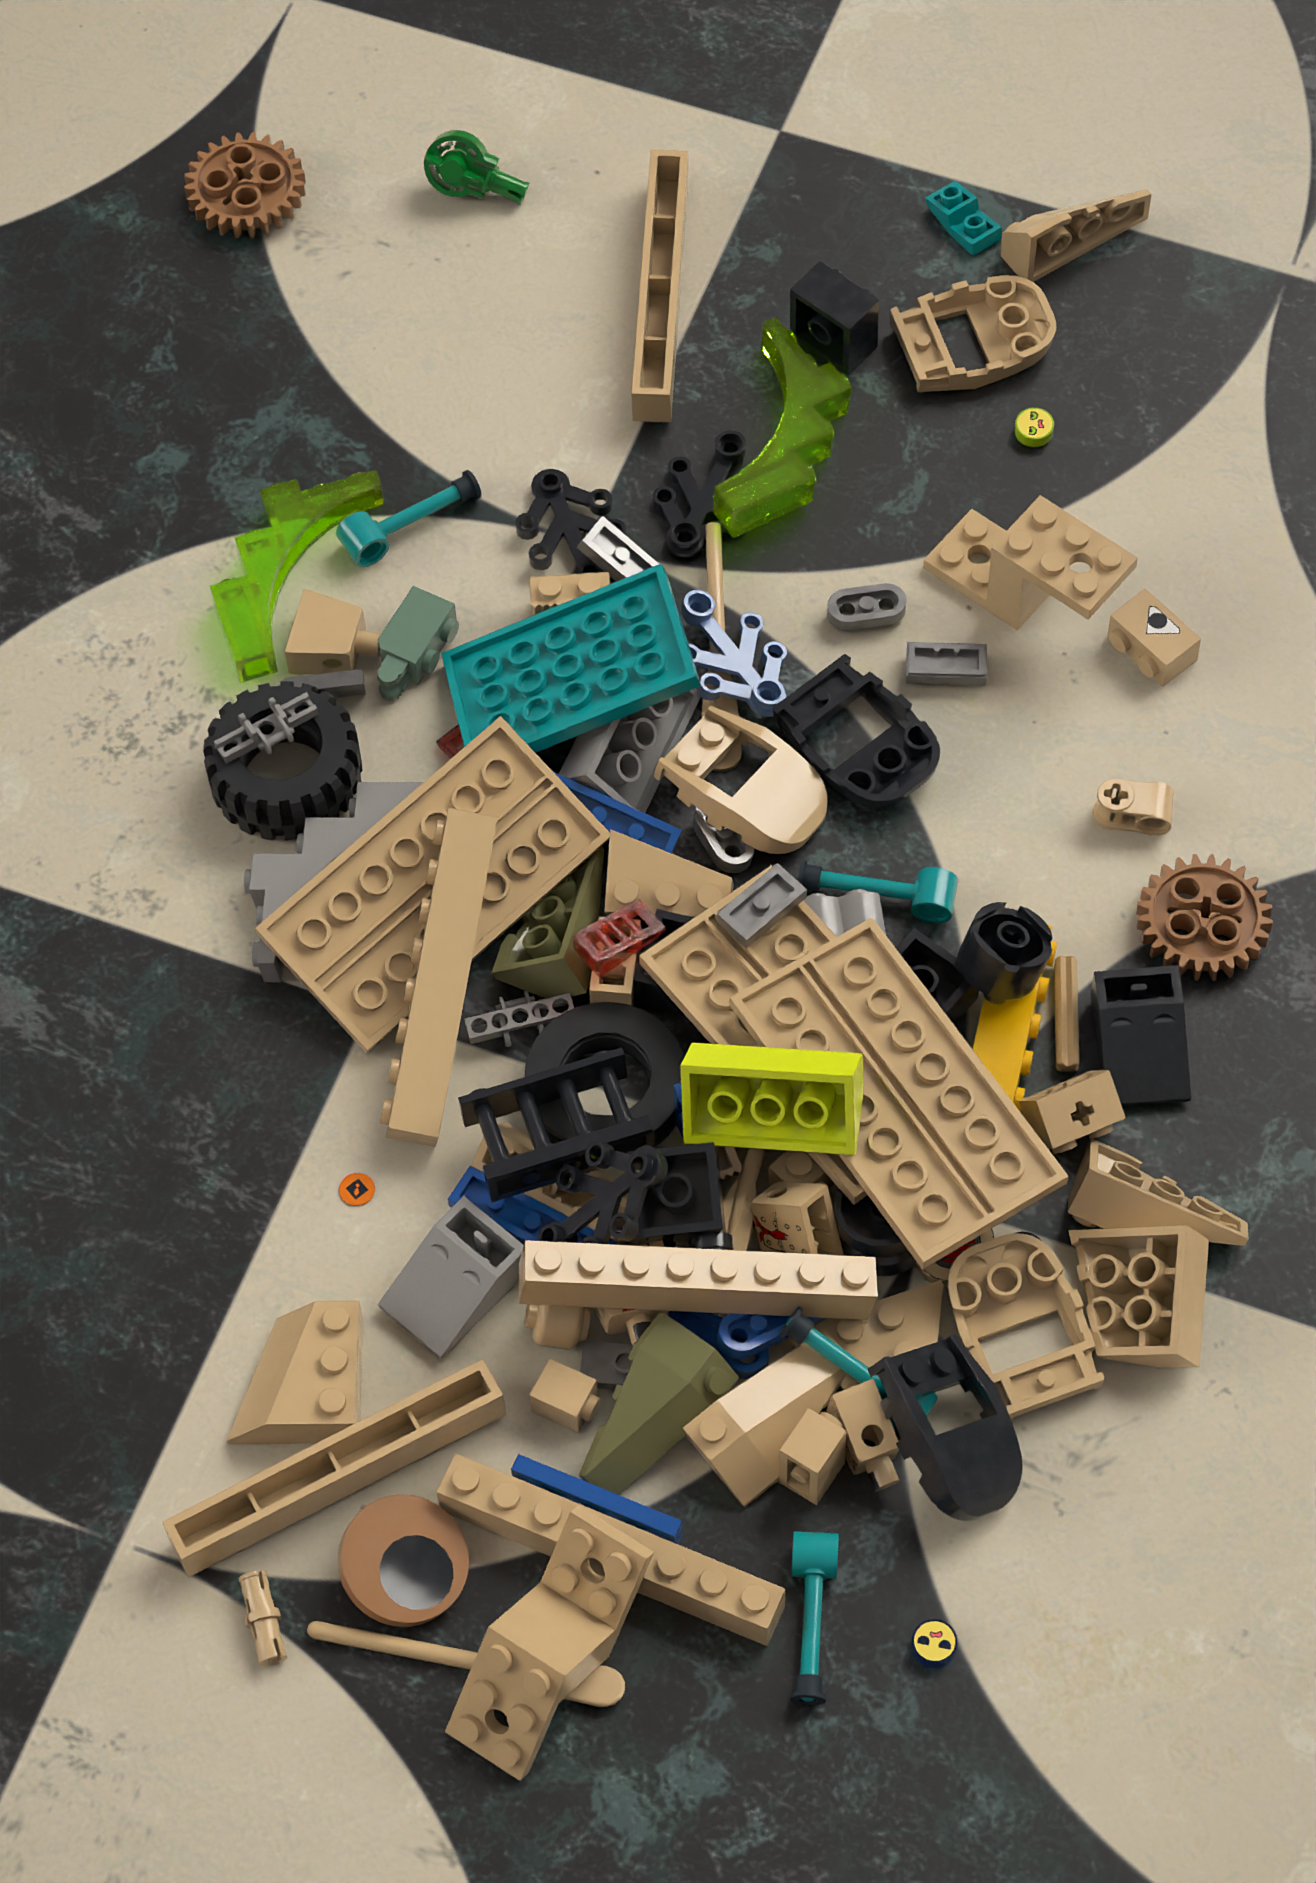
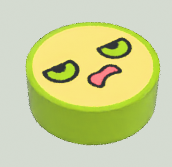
(1034, 427)

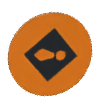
(357, 1189)

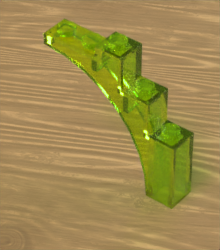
(783, 473)
(268, 555)

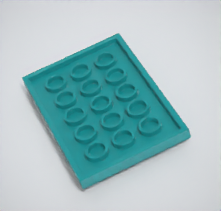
(575, 663)

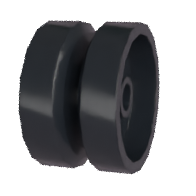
(868, 1234)

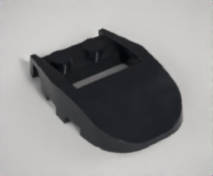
(885, 767)
(965, 1468)

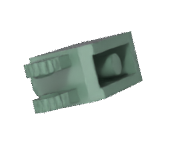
(414, 641)

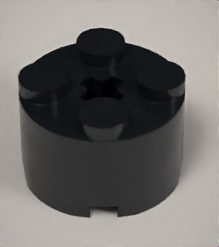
(1004, 952)

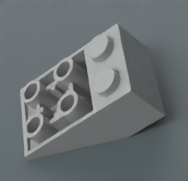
(453, 1278)

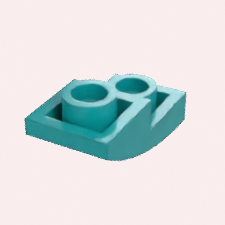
(961, 217)

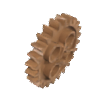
(245, 185)
(1201, 948)

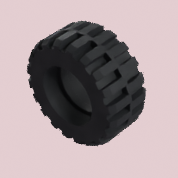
(283, 804)

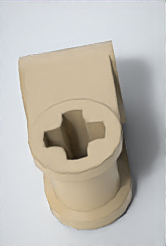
(1137, 806)

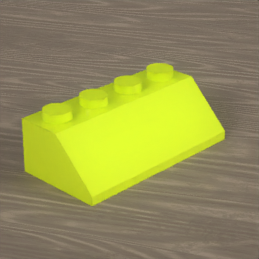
(772, 1098)

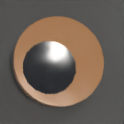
(403, 1560)

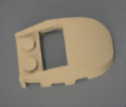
(1008, 321)
(773, 809)
(1007, 1286)

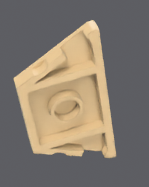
(893, 1327)

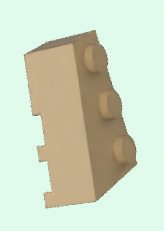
(659, 879)

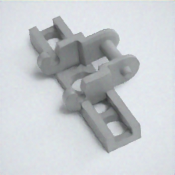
(282, 728)
(505, 1012)

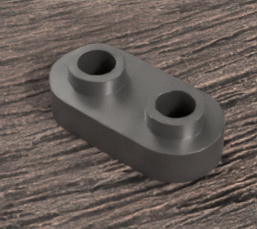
(865, 606)
(721, 843)

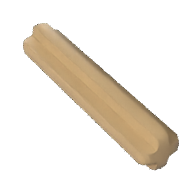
(1066, 1014)

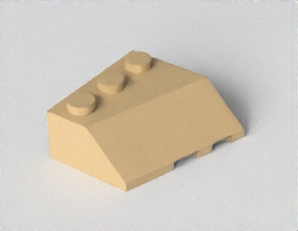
(1144, 1292)
(305, 1377)

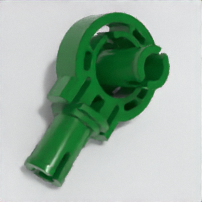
(468, 169)

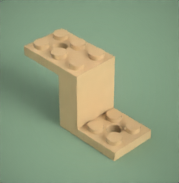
(1030, 563)
(549, 1642)

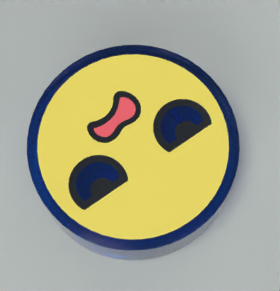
(934, 1643)

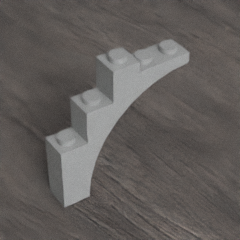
(279, 876)

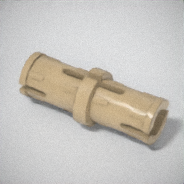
(262, 1618)

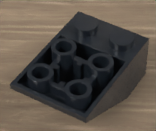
(1142, 1033)

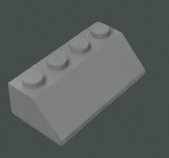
(625, 752)

